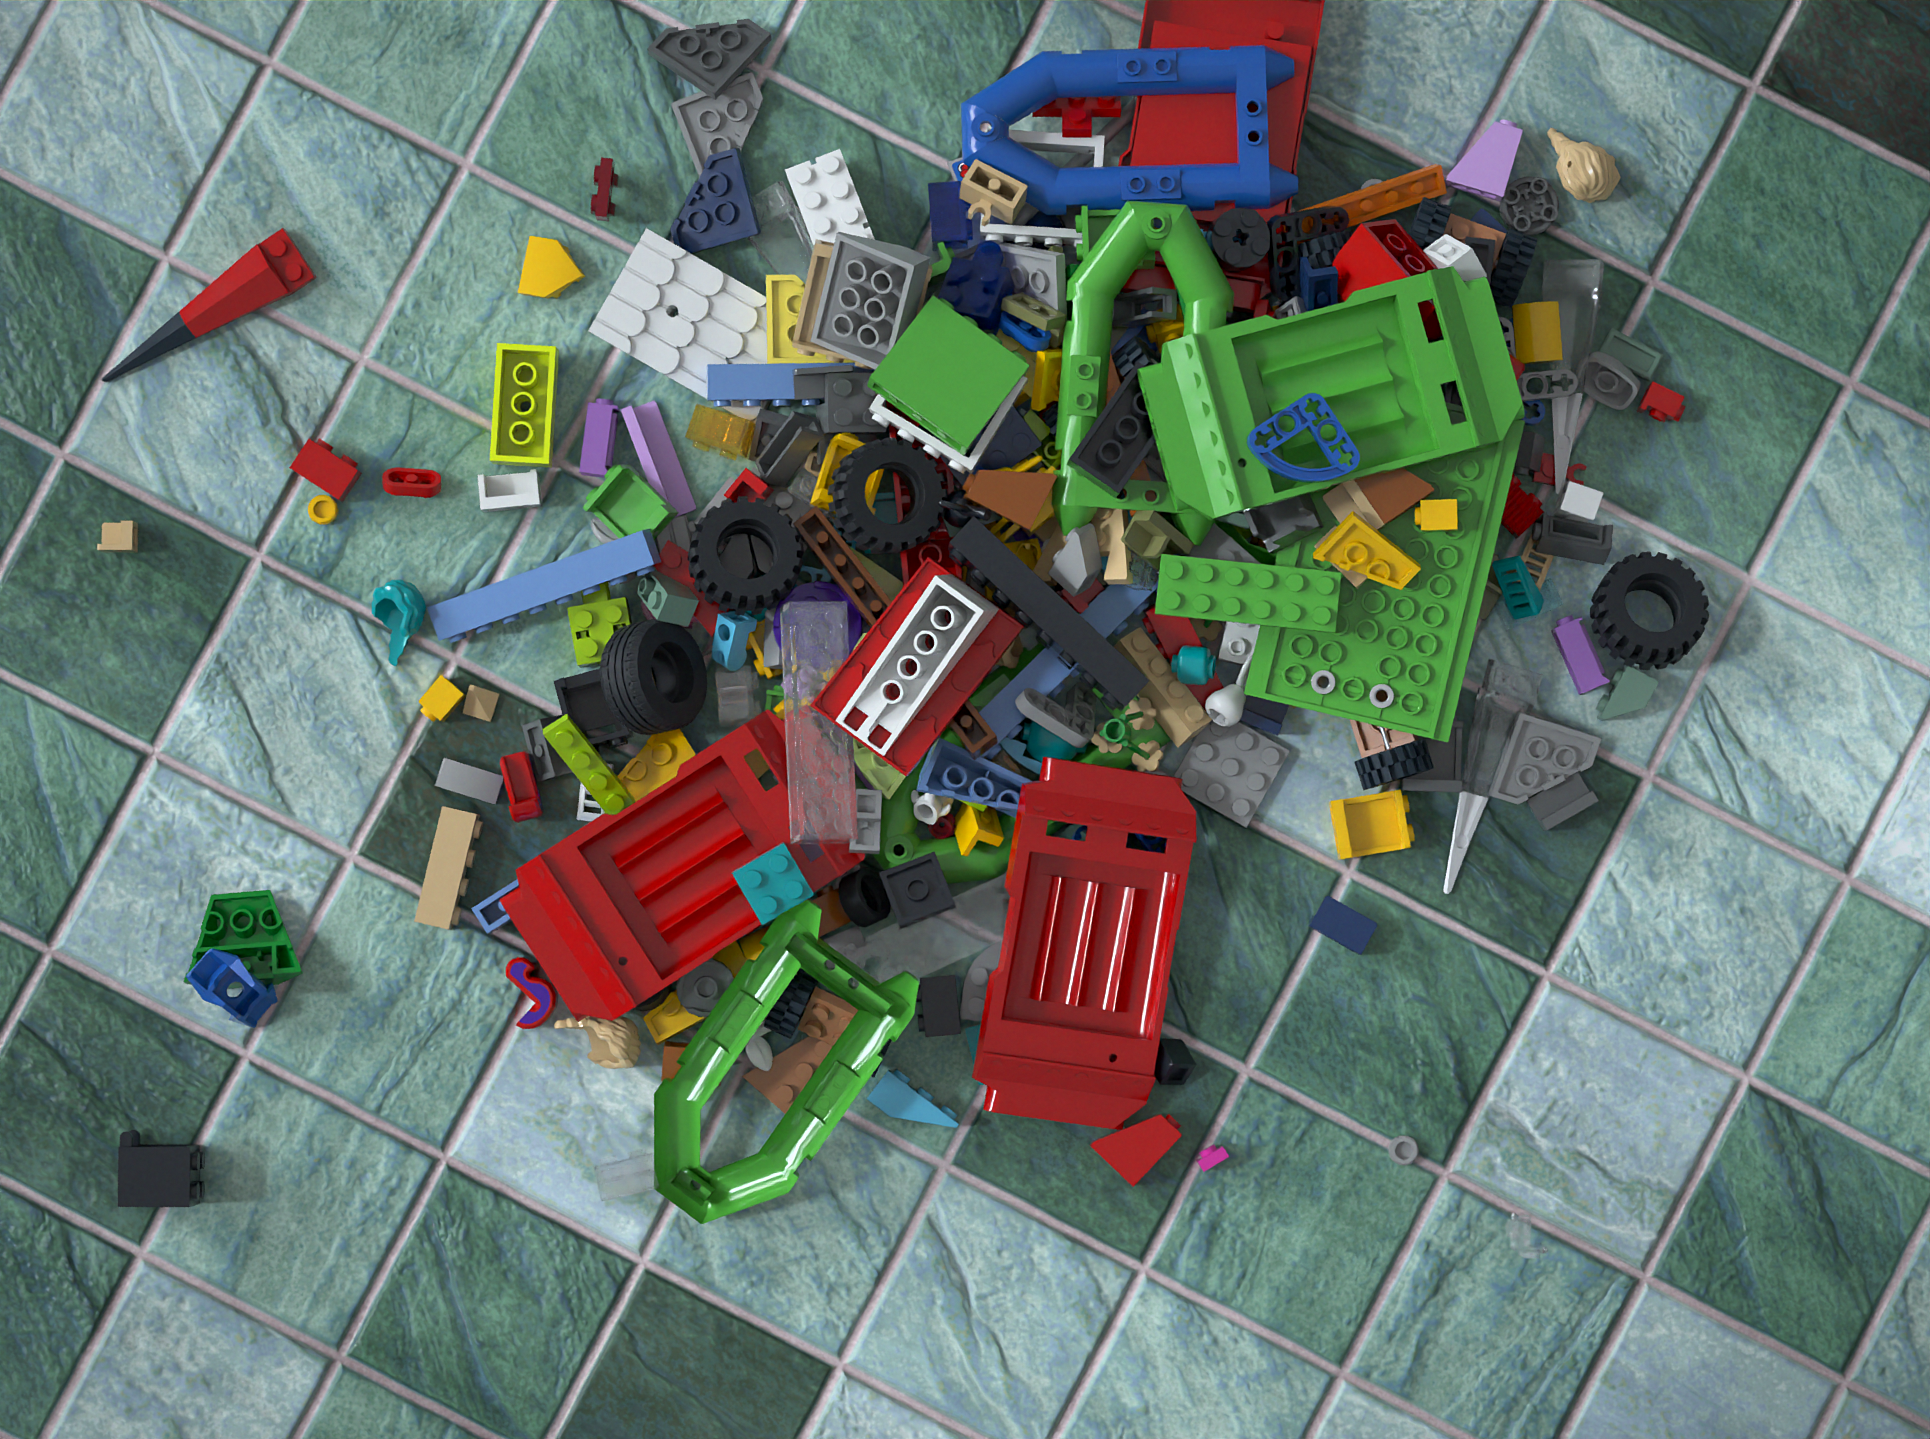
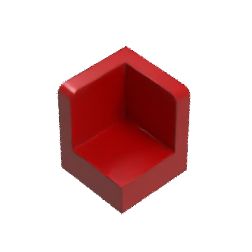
(748, 485)

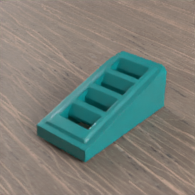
(1522, 604)

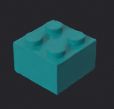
(772, 883)

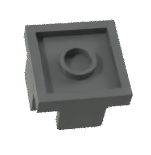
(1284, 522)

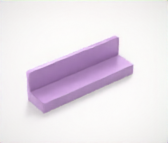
(658, 455)

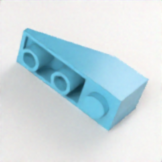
(903, 1102)

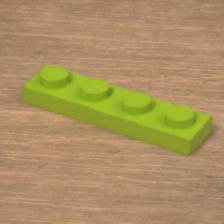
(588, 765)

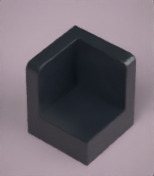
(1173, 1062)

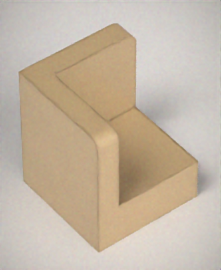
(119, 537)

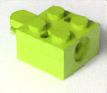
(596, 623)

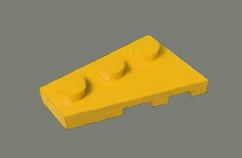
(1046, 378)
(1364, 549)
(656, 763)

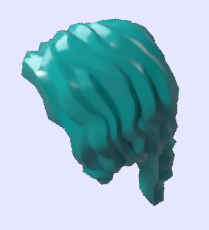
(401, 610)

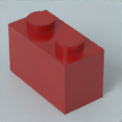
(325, 469)

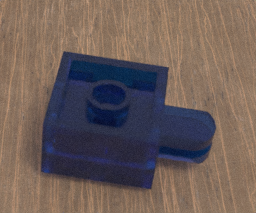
(979, 286)

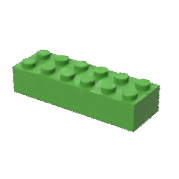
(1248, 593)

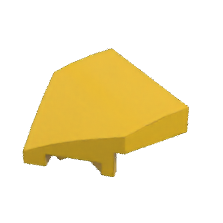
(547, 269)

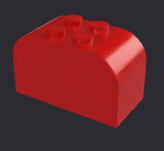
(1382, 254)

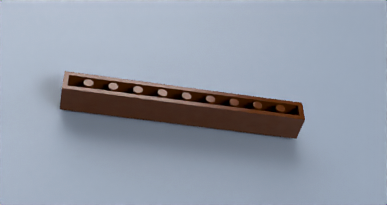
(871, 603)

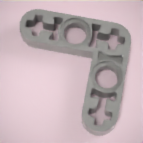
(1525, 377)
(1071, 723)

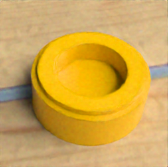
(323, 509)

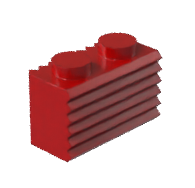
(1520, 509)

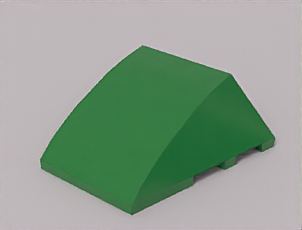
(253, 930)

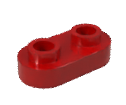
(411, 482)

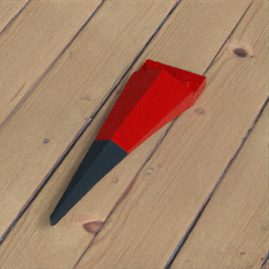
(254, 281)

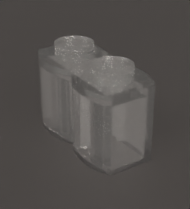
(737, 695)

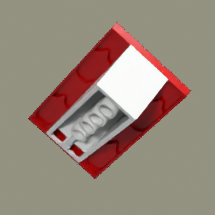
(917, 666)

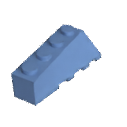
(954, 774)

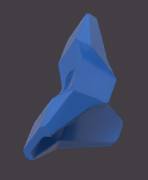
(214, 975)

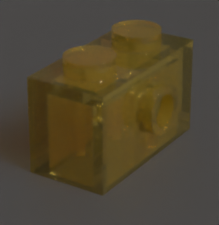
(721, 432)

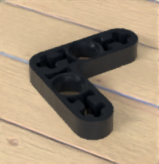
(1293, 233)

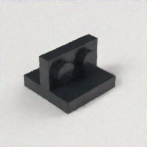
(917, 890)

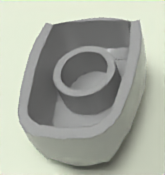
(1610, 381)

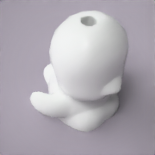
(930, 806)

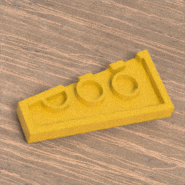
(672, 1017)

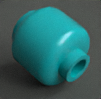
(1194, 665)

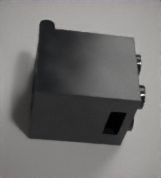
(585, 704)
(158, 1173)

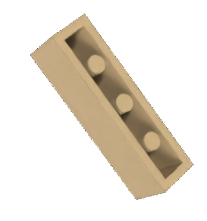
(1175, 705)
(448, 867)

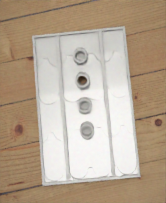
(714, 324)

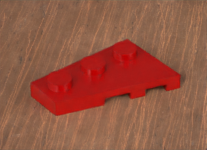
(675, 565)

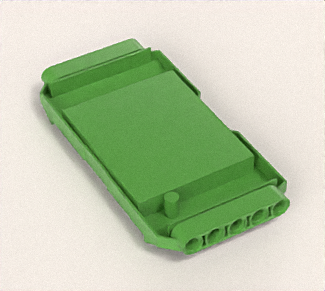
(1366, 364)

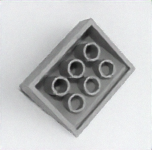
(868, 297)

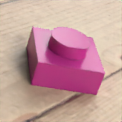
(1211, 1156)

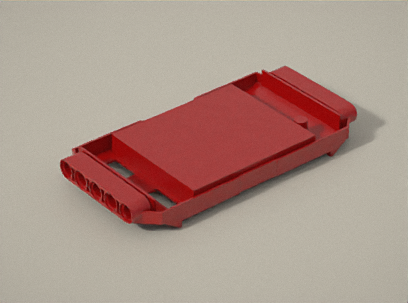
(1204, 127)
(654, 886)
(1085, 946)

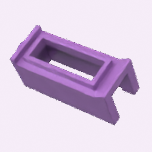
(599, 438)
(1579, 654)

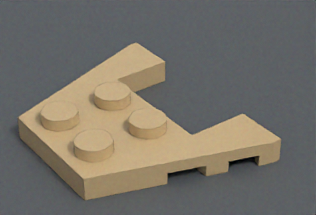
(1109, 529)

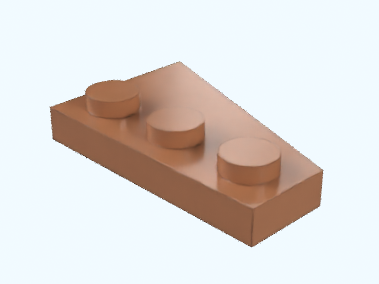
(789, 1072)

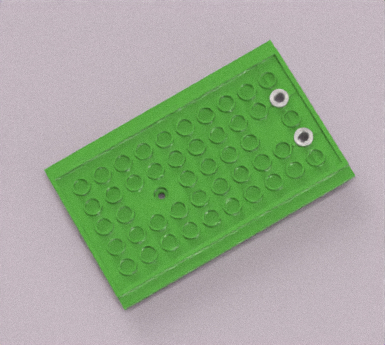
(1393, 638)

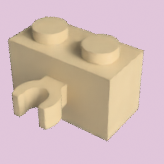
(992, 193)

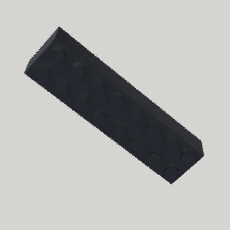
(1047, 614)

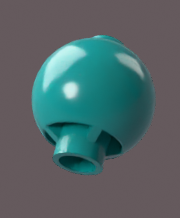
(1044, 743)

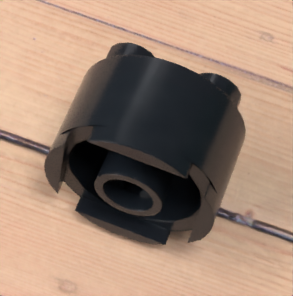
(1243, 224)

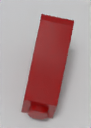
(1138, 1146)

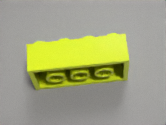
(523, 376)

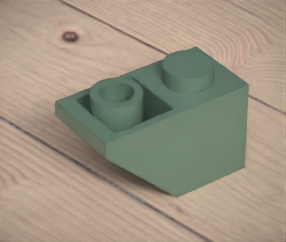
(667, 598)
(1629, 693)

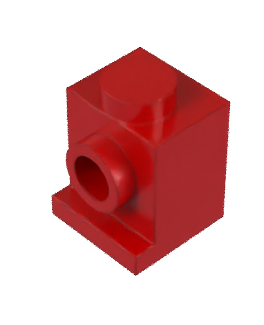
(1661, 403)

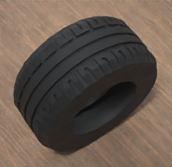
(629, 680)

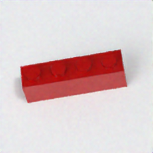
(1172, 635)

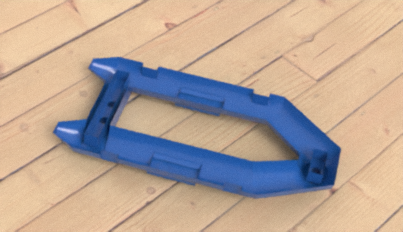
(1134, 72)

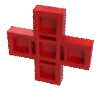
(1078, 113)

